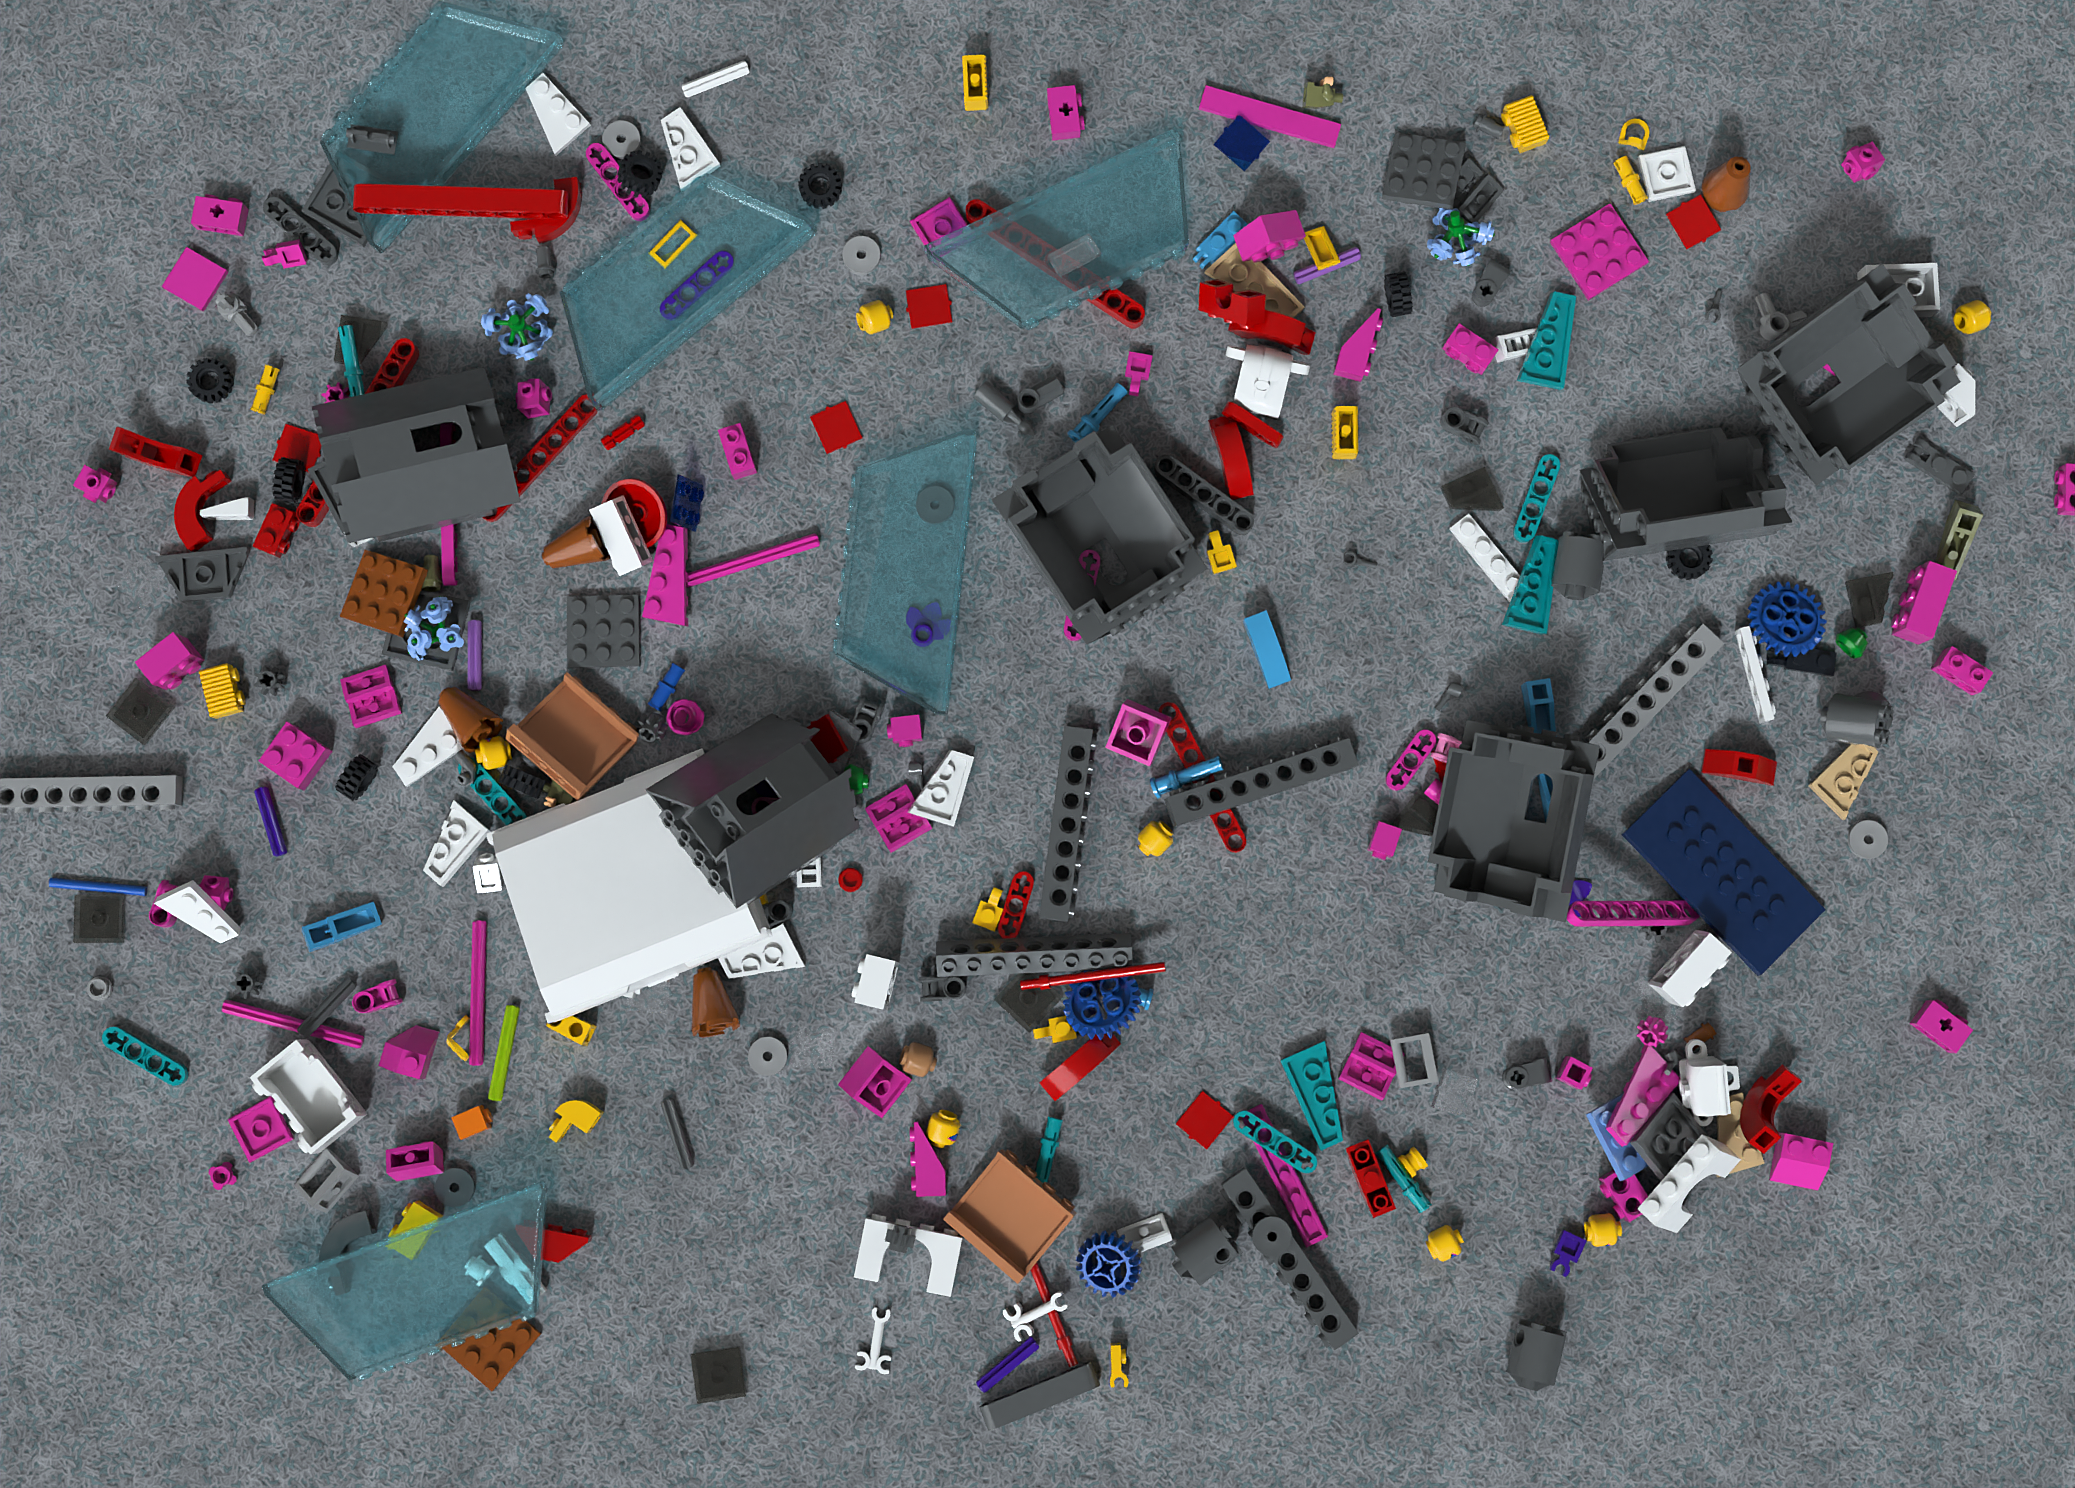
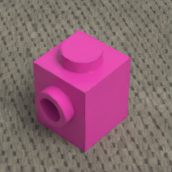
(905, 730)
(1384, 840)
(1574, 1073)

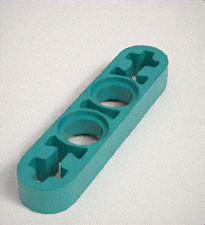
(1535, 498)
(495, 793)
(145, 1056)
(1273, 1144)

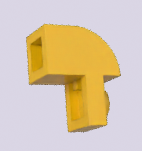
(576, 1112)

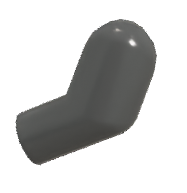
(468, 768)

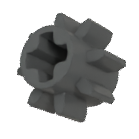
(263, 677)
(652, 727)
(1661, 932)
(247, 977)
(900, 1238)

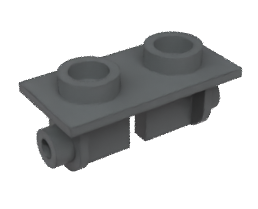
(372, 139)

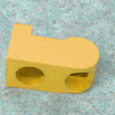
(574, 1029)

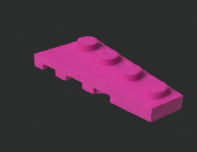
(667, 586)
(1641, 1096)

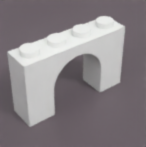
(1703, 1159)
(943, 1248)

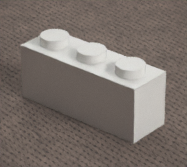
(621, 535)

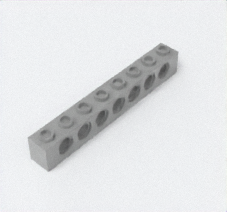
(1706, 644)
(169, 796)

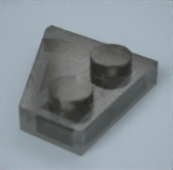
(366, 335)
(1472, 492)
(1868, 598)
(1418, 815)

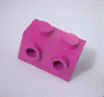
(1469, 349)
(414, 1161)

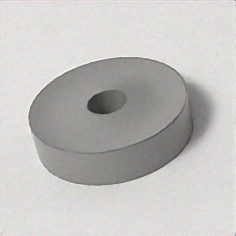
(616, 130)
(865, 245)
(1878, 836)
(778, 1060)

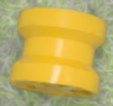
(1413, 1161)

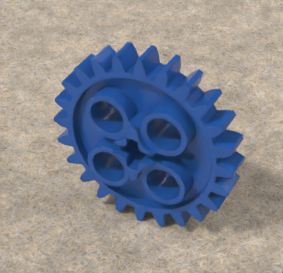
(1786, 619)
(1081, 1008)

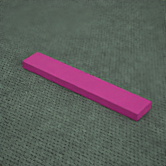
(1270, 116)
(1288, 1184)

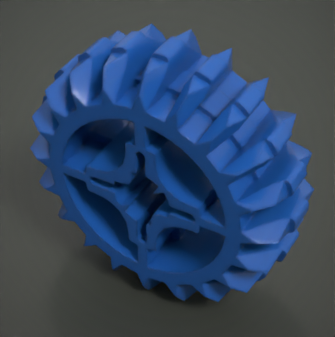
(1114, 1283)

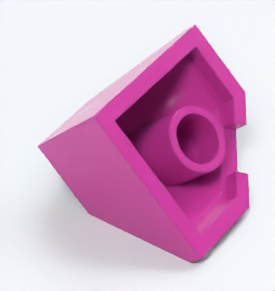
(410, 1052)

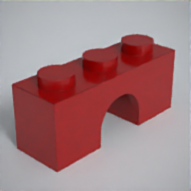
(1239, 307)

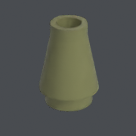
(433, 578)

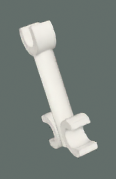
(1020, 1321)
(873, 1360)

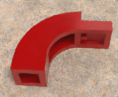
(550, 229)
(1279, 329)
(154, 453)
(1232, 457)
(188, 507)
(1078, 1065)
(1761, 1104)

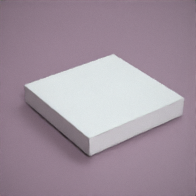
(1666, 173)

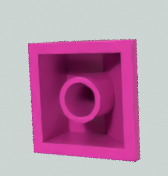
(874, 1082)
(1800, 1161)

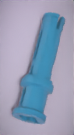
(1091, 422)
(1177, 779)

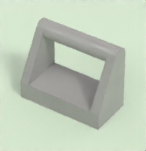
(1427, 1056)
(332, 1188)

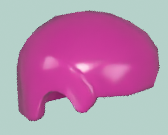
(677, 716)

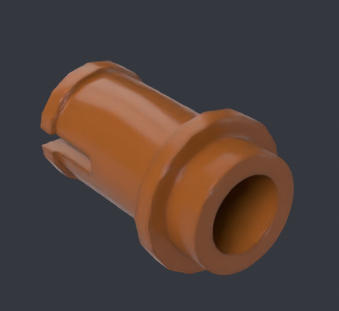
(1704, 1033)

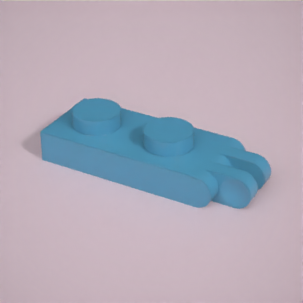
(1219, 240)

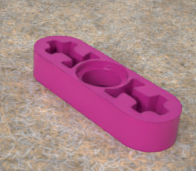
(1405, 778)

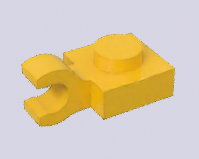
(1221, 556)
(988, 913)
(1058, 1029)
(1118, 1357)

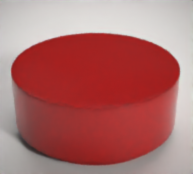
(850, 879)

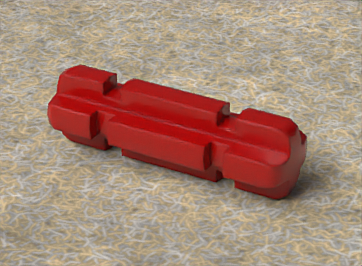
(622, 432)

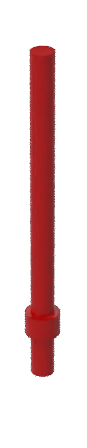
(1047, 981)
(1064, 1341)

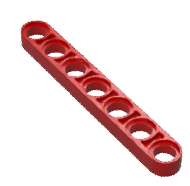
(544, 446)
(1190, 743)

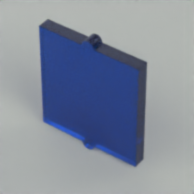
(1241, 143)

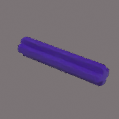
(270, 821)
(1007, 1364)

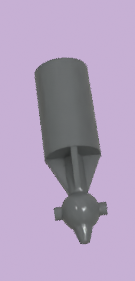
(1002, 408)

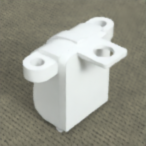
(1263, 377)
(1705, 1083)

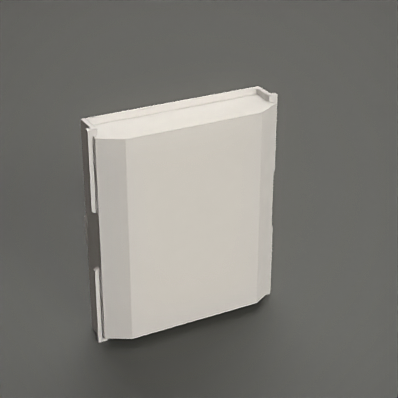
(614, 897)

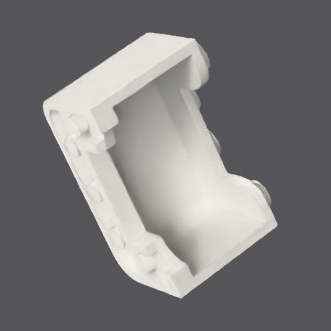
(309, 1095)

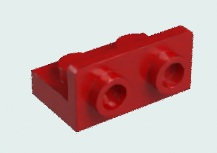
(276, 531)

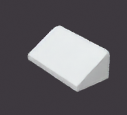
(1147, 1233)

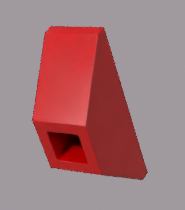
(1739, 766)
(1370, 1178)
(562, 1244)

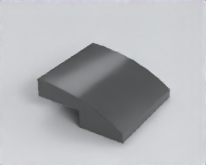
(1475, 192)

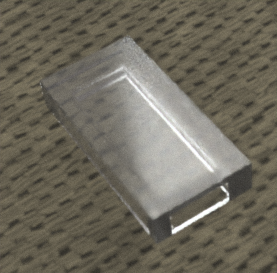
(1074, 255)

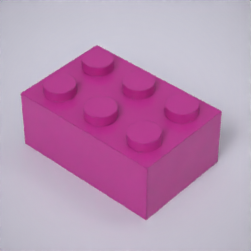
(1923, 602)

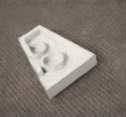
(687, 148)
(428, 749)
(944, 790)
(199, 910)
(765, 956)

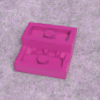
(370, 696)
(894, 822)
(1369, 1066)

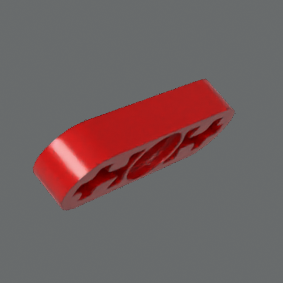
(1252, 424)
(1015, 886)

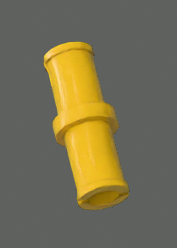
(1630, 180)
(265, 389)

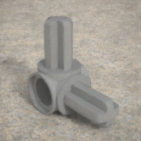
(235, 312)
(1780, 320)

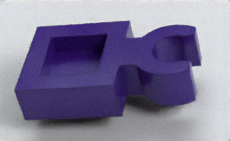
(1568, 1248)

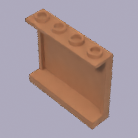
(573, 737)
(1010, 1215)

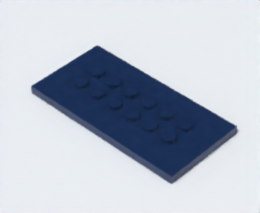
(1723, 872)

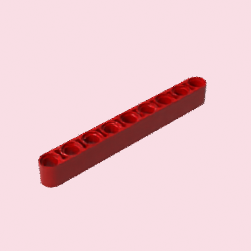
(460, 201)
(1119, 313)
(382, 379)

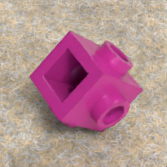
(1863, 162)
(533, 398)
(95, 484)
(218, 889)

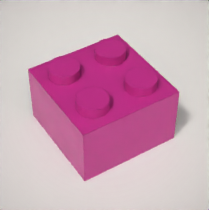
(1269, 236)
(170, 661)
(1138, 732)
(295, 756)

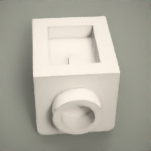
(487, 873)

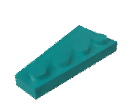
(1549, 349)
(1533, 594)
(1312, 1085)

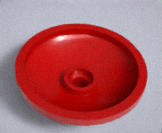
(643, 495)

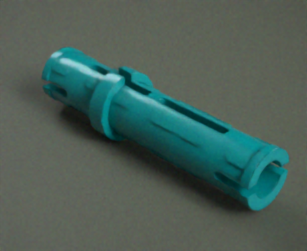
(353, 372)
(1048, 1148)
(1404, 1180)

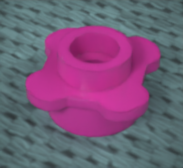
(215, 1175)

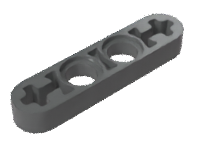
(300, 231)

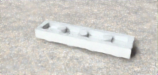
(1486, 555)
(1758, 685)

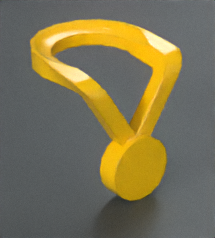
(1633, 141)
(452, 1044)

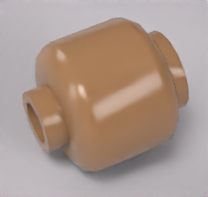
(917, 1059)

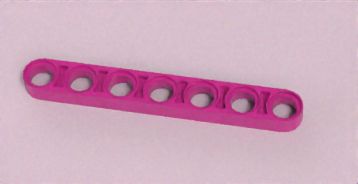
(448, 534)
(1625, 917)

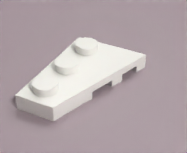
(556, 114)
(457, 841)

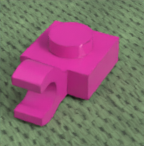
(287, 253)
(1138, 369)

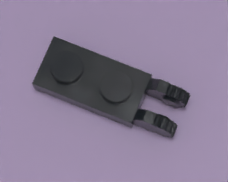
(1813, 662)

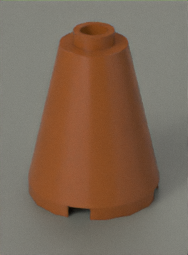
(1727, 185)
(576, 546)
(468, 718)
(711, 1005)

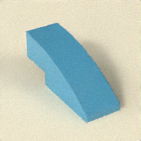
(1267, 649)
(341, 926)

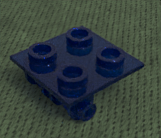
(687, 503)

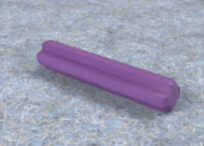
(1311, 271)
(474, 655)

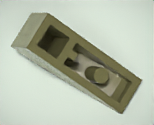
(1958, 535)

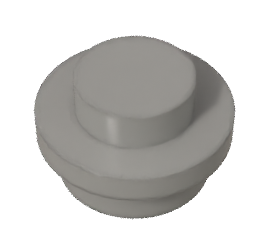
(99, 988)

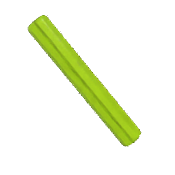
(503, 1053)

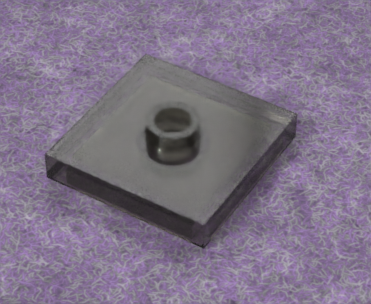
(140, 711)
(99, 918)
(1027, 1005)
(718, 1374)

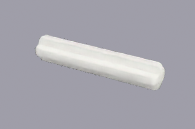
(715, 78)

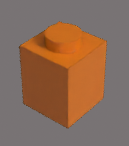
(472, 1122)

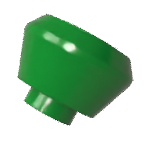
(1852, 642)
(858, 780)

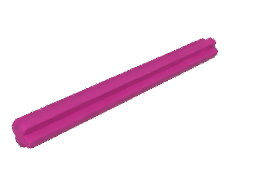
(752, 559)
(477, 1001)
(291, 1023)

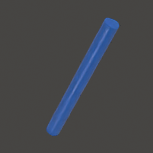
(98, 886)

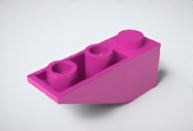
(1355, 352)
(929, 1170)

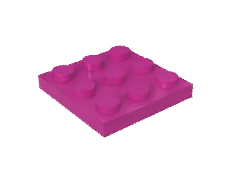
(1599, 251)

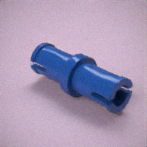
(666, 687)

